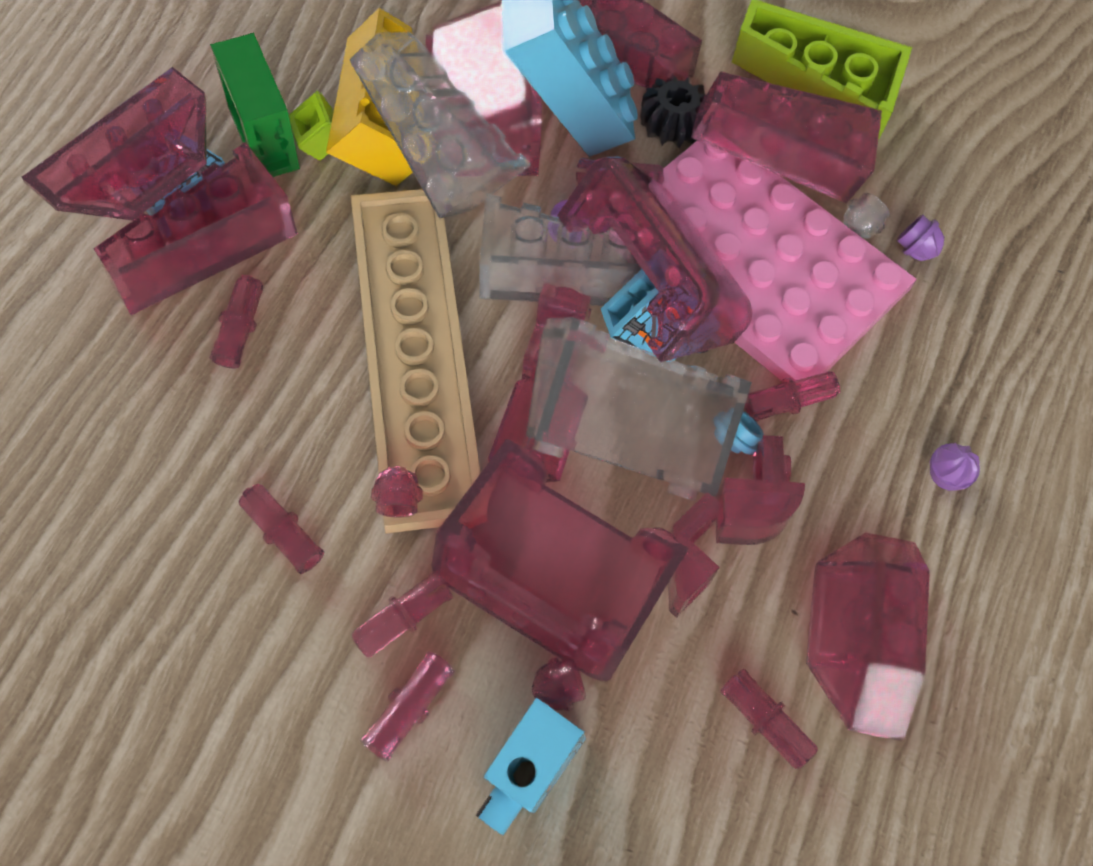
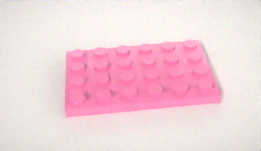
(802, 268)

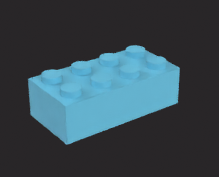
(572, 69)

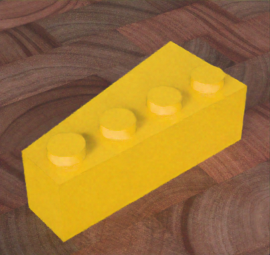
(357, 127)

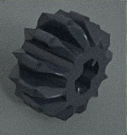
(671, 110)

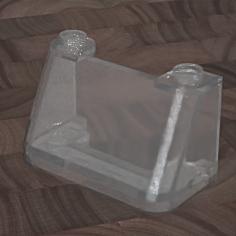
(632, 409)

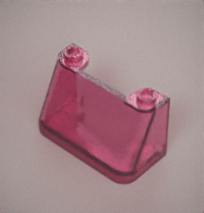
(476, 63)
(697, 296)
(552, 564)

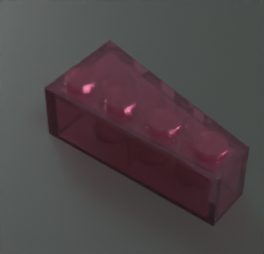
(198, 232)

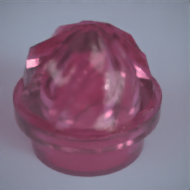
(396, 493)
(559, 684)

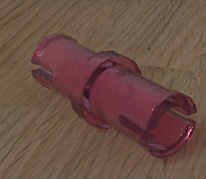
(407, 706)

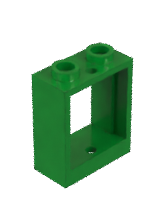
(256, 103)

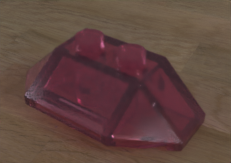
(129, 154)
(870, 632)

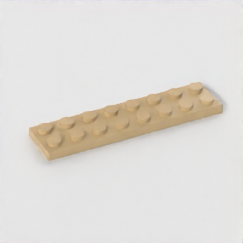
(414, 351)

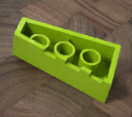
(821, 58)

